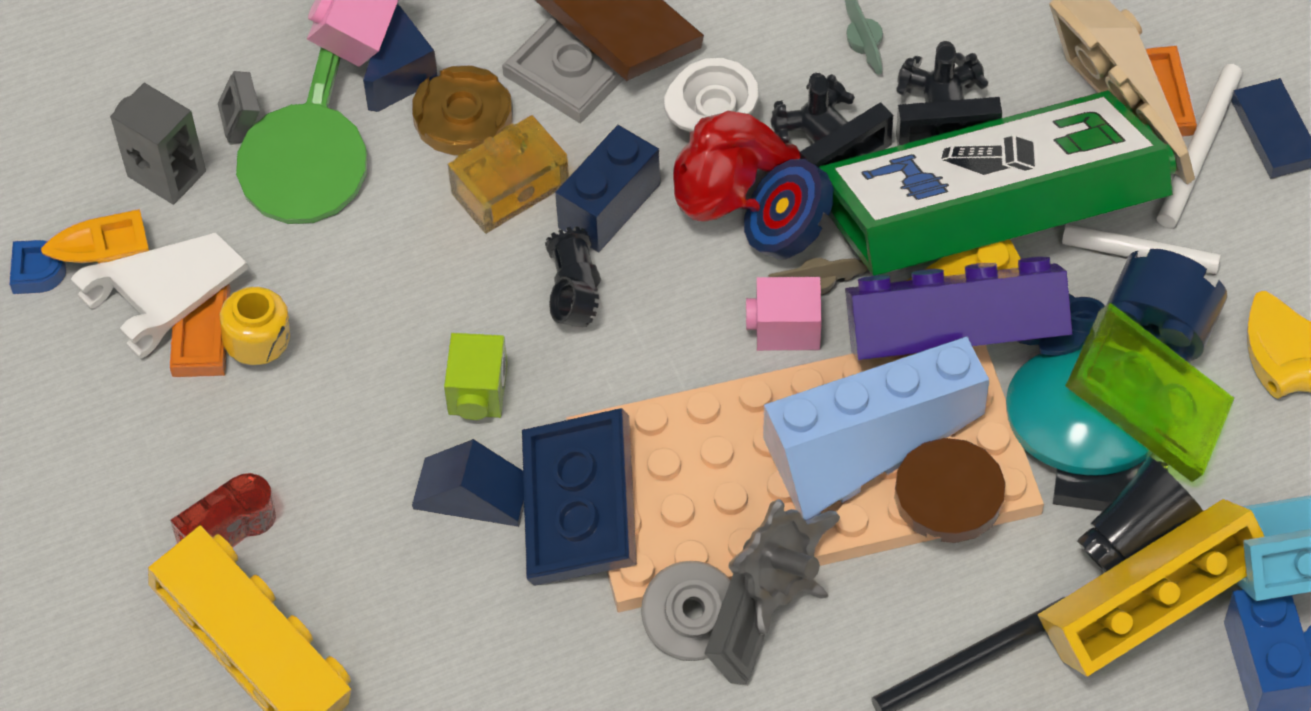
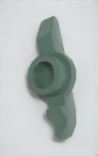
(864, 35)

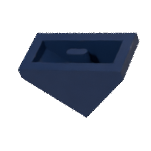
(399, 65)
(471, 485)

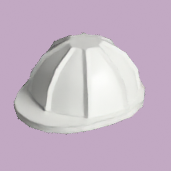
(710, 89)

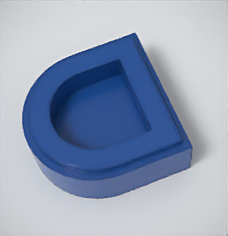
(32, 270)

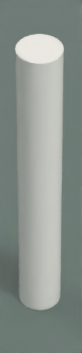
(1125, 245)

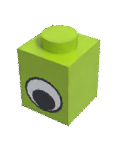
(475, 375)

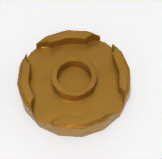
(460, 109)

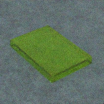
(1150, 392)

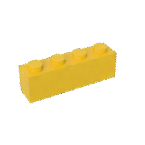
(1151, 588)
(245, 629)

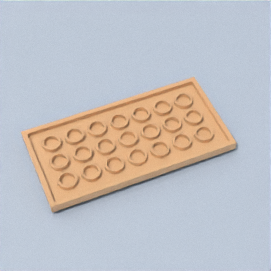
(710, 478)

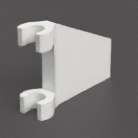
(161, 285)

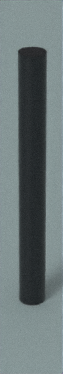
(960, 663)

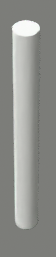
(1201, 143)

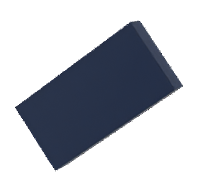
(1274, 127)

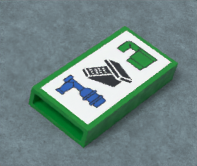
(997, 181)

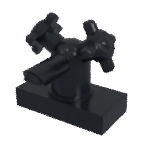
(944, 103)
(830, 132)

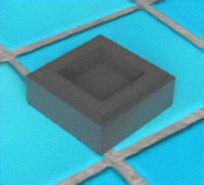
(238, 106)

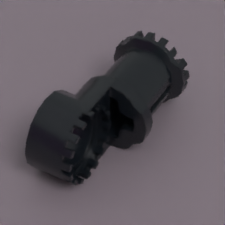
(574, 277)

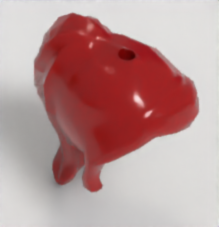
(723, 164)

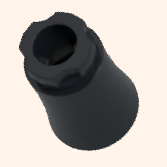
(1138, 516)

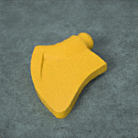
(1279, 346)

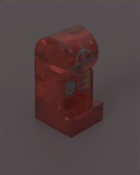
(233, 510)

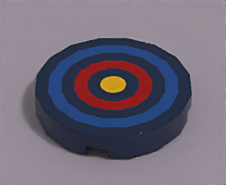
(790, 209)

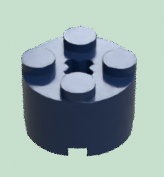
(1170, 299)

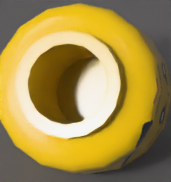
(254, 325)

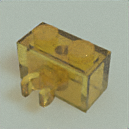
(508, 173)

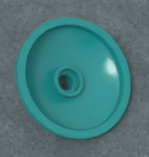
(1062, 426)

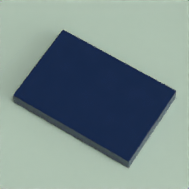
(578, 497)

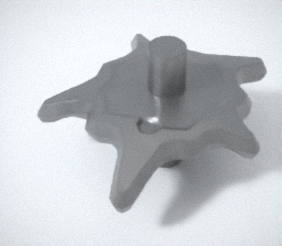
(781, 559)

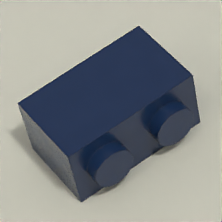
(609, 186)

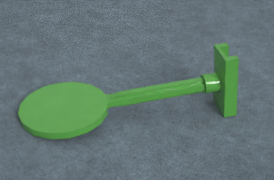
(303, 157)

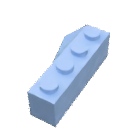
(868, 422)

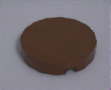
(949, 490)

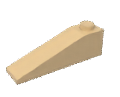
(1112, 57)

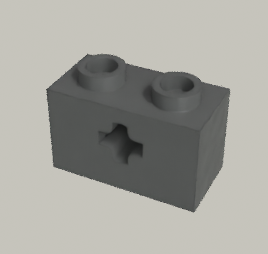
(158, 143)

